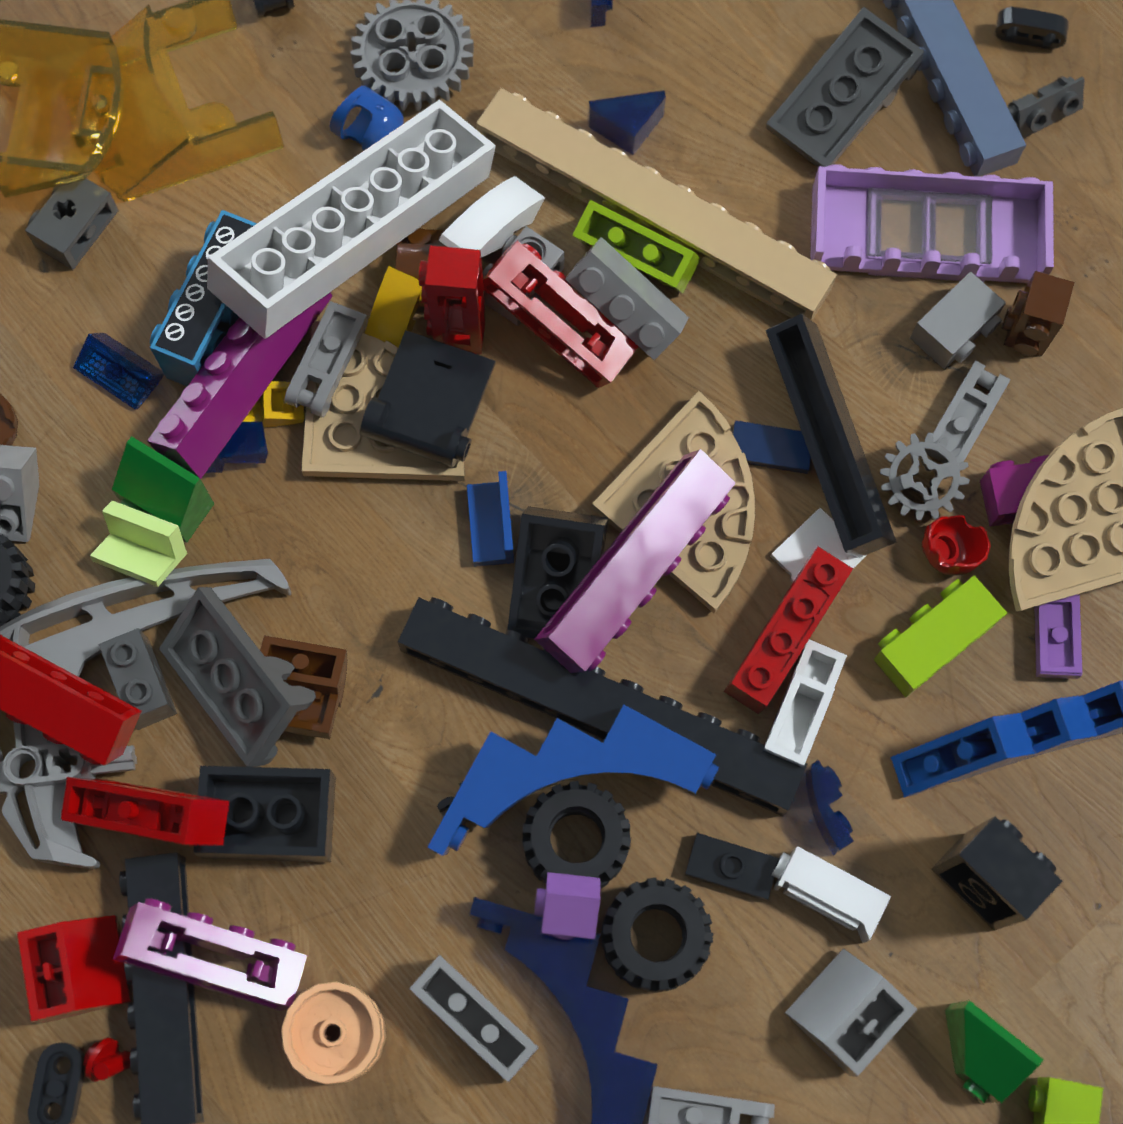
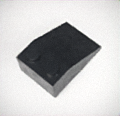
(551, 561)

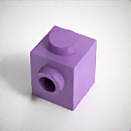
(569, 906)

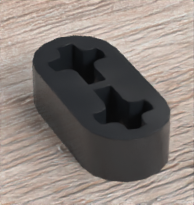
(1031, 28)

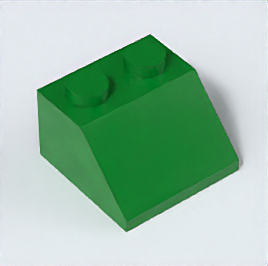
(161, 488)

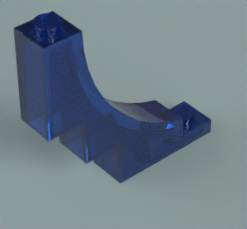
(617, 1081)

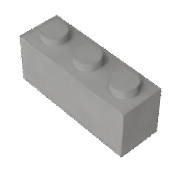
(627, 298)
(474, 1018)

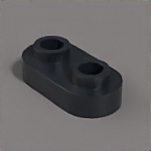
(53, 1087)

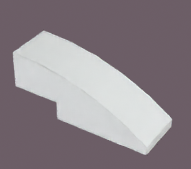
(494, 217)
(805, 703)

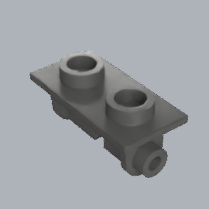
(1054, 103)

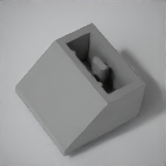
(18, 491)
(850, 1012)

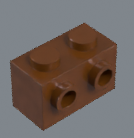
(1037, 314)

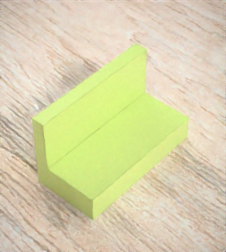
(139, 544)

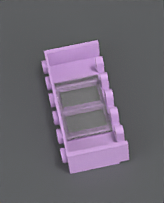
(932, 224)

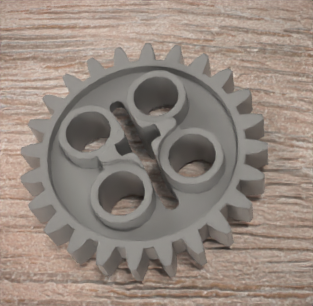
(412, 51)

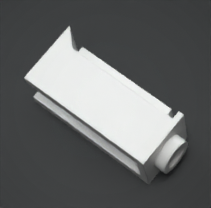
(831, 891)

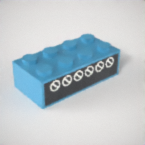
(195, 315)

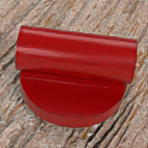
(105, 1060)

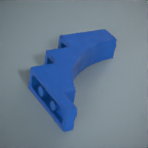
(1011, 739)
(509, 773)

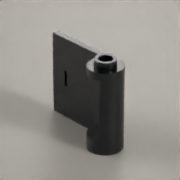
(429, 404)

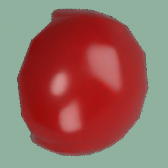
(955, 545)

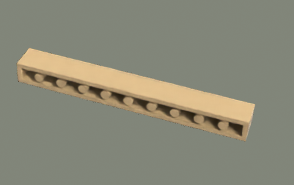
(607, 176)

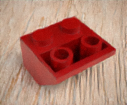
(72, 968)

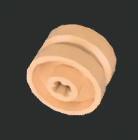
(360, 1038)

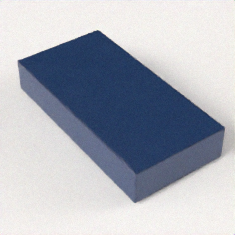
(773, 447)

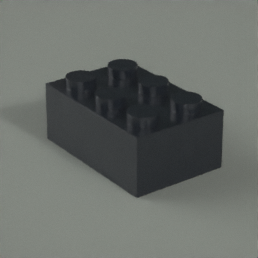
(271, 813)
(998, 873)

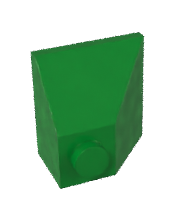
(987, 1054)

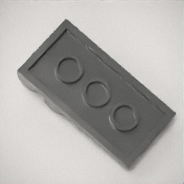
(846, 89)
(233, 678)

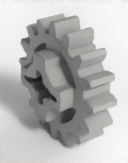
(941, 471)

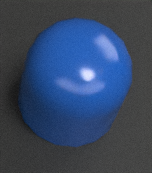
(374, 121)

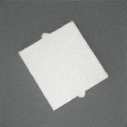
(814, 532)

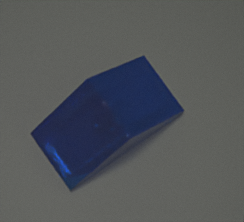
(627, 118)

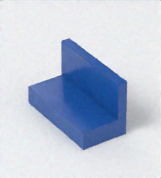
(490, 522)

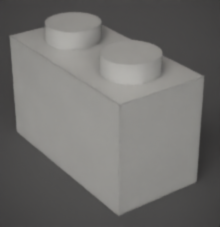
(958, 320)

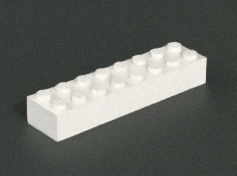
(349, 218)

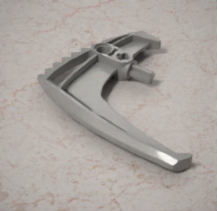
(70, 651)

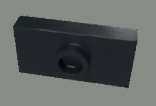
(731, 866)

